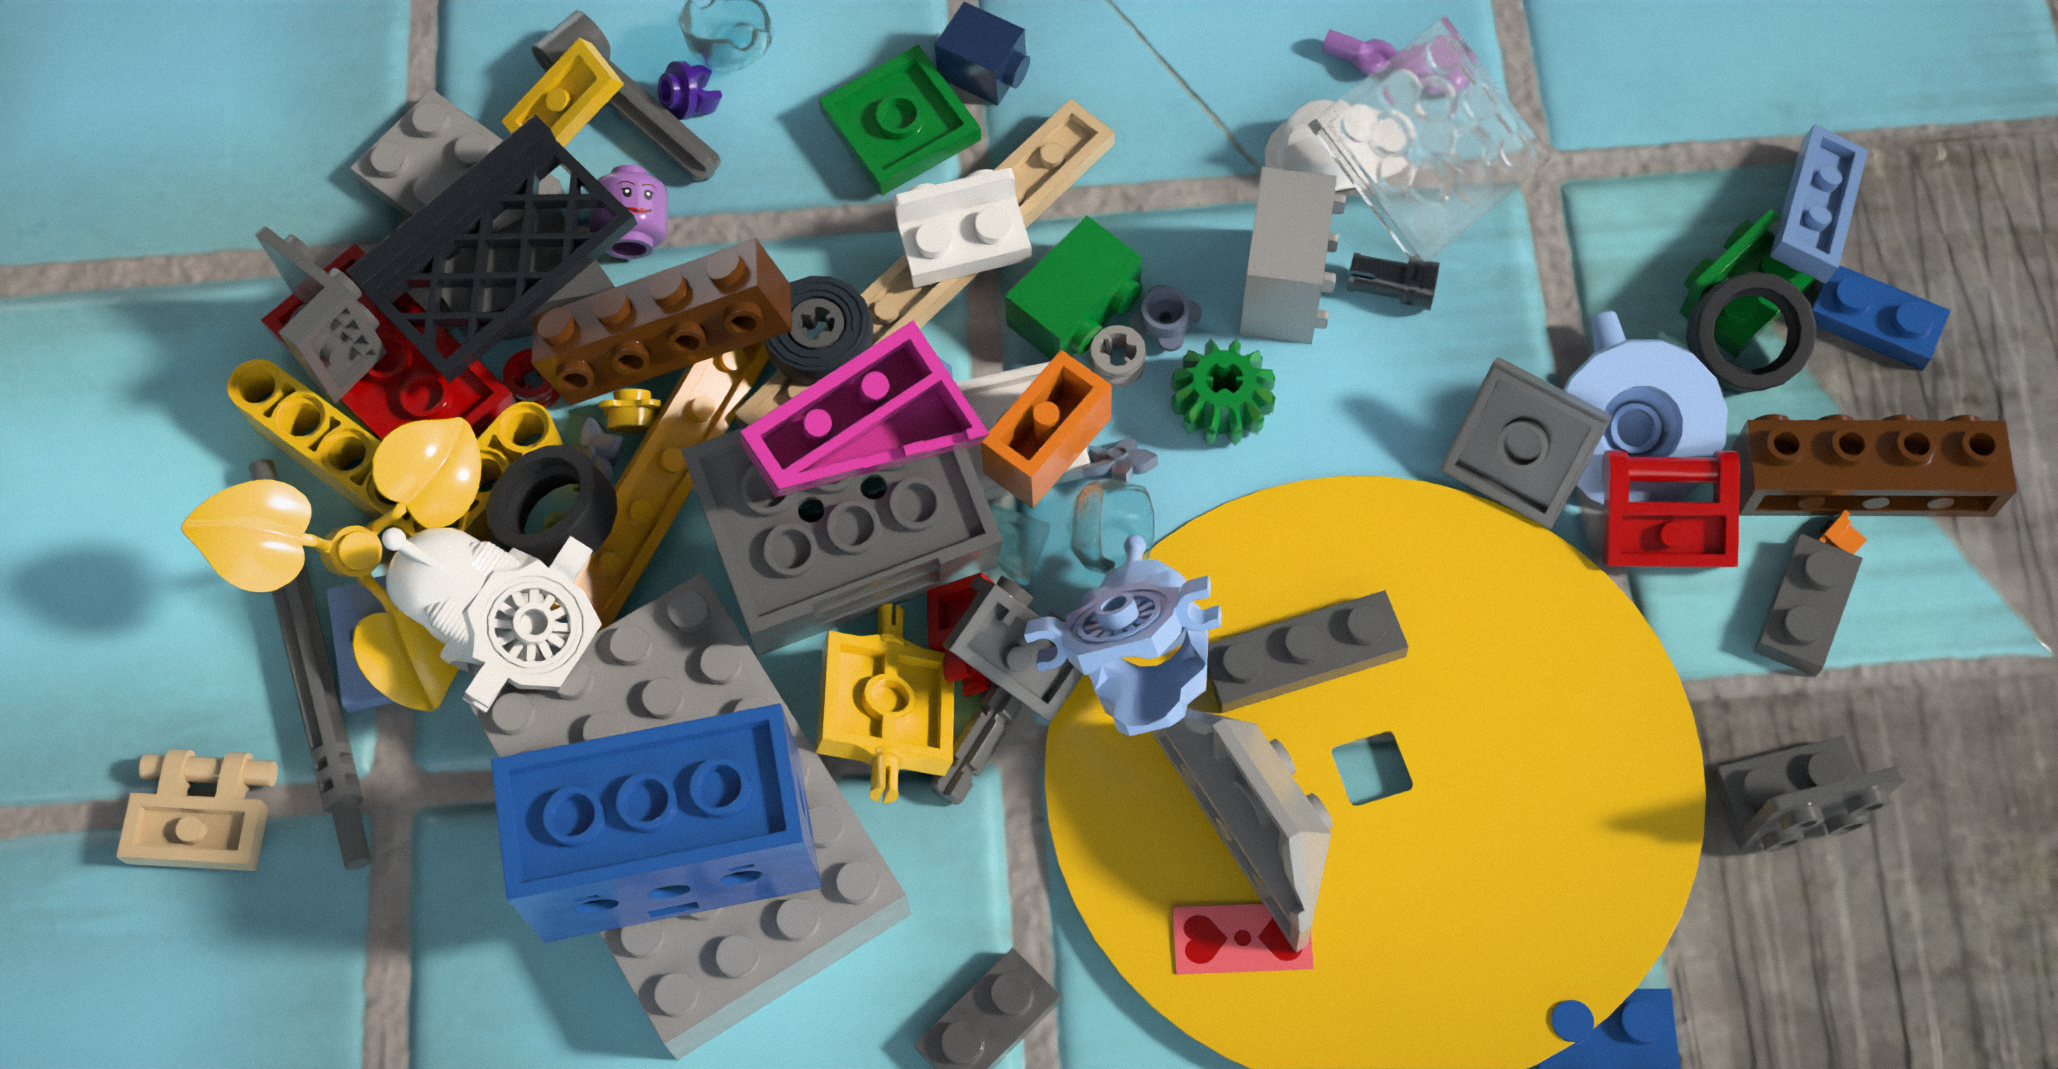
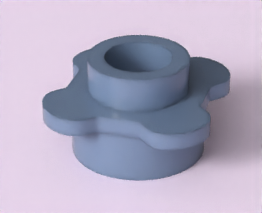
(1165, 301)

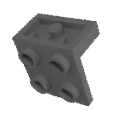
(331, 330)
(1801, 791)

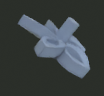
(599, 447)
(1121, 460)

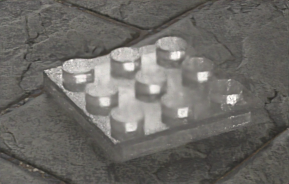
(1430, 141)

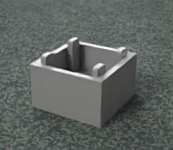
(1290, 255)

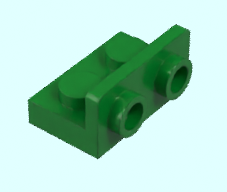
(1746, 252)

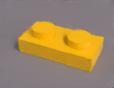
(568, 93)

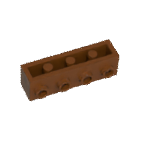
(662, 322)
(1874, 466)

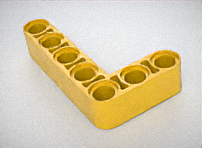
(340, 441)

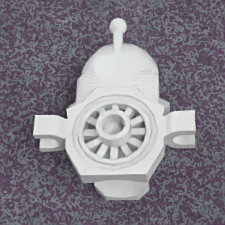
(493, 608)

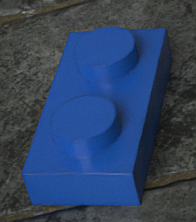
(1880, 317)

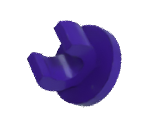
(682, 90)

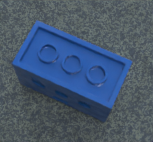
(654, 823)

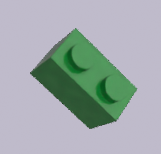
(1074, 291)

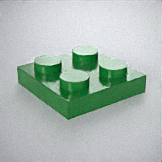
(900, 120)

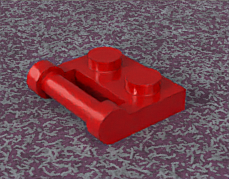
(1671, 530)

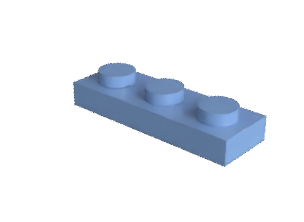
(1819, 204)

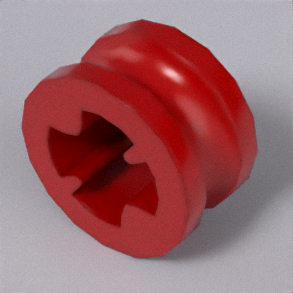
(513, 375)

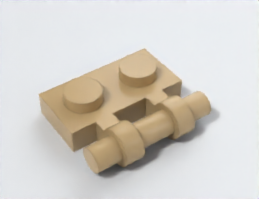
(197, 829)

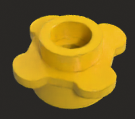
(630, 411)

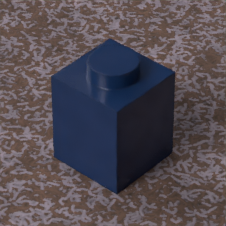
(982, 53)

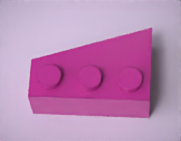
(864, 418)

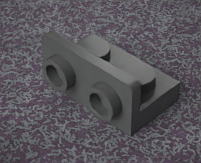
(995, 645)

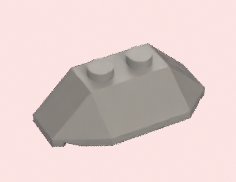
(1256, 811)

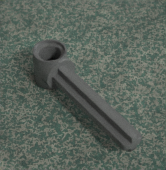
(632, 101)

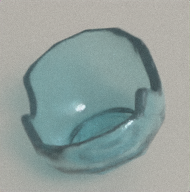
(727, 33)
(1104, 518)

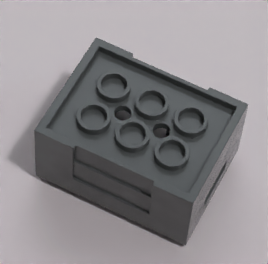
(861, 553)

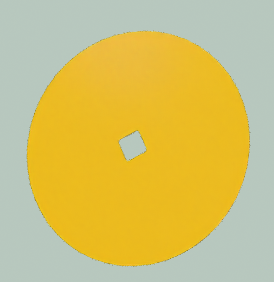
(1540, 818)

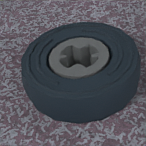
(847, 334)

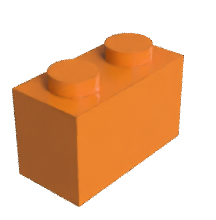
(1046, 429)

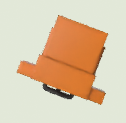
(1842, 534)

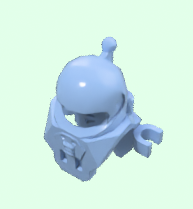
(1143, 614)

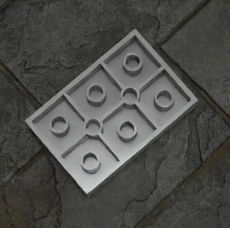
(719, 965)

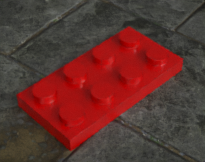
(403, 383)

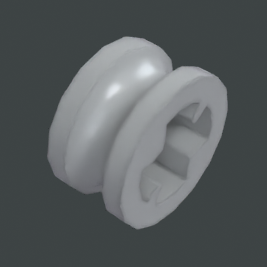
(1115, 337)

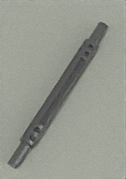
(319, 705)

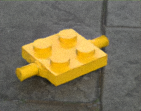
(885, 704)

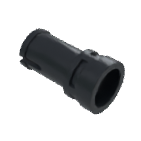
(1409, 281)

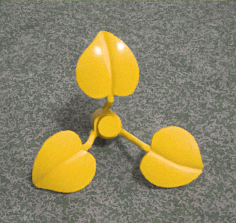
(257, 536)

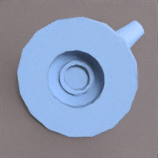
(1658, 402)

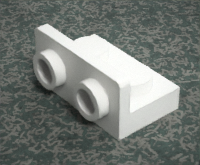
(961, 226)

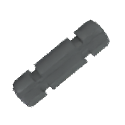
(976, 744)

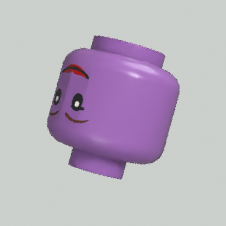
(646, 200)

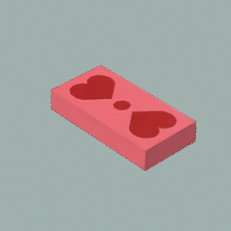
(1233, 941)

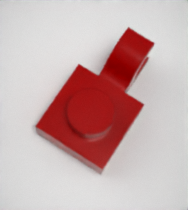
(944, 609)

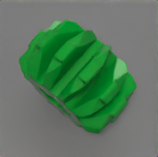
(1223, 392)

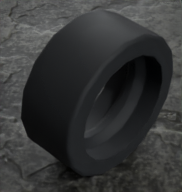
(1798, 319)
(532, 479)

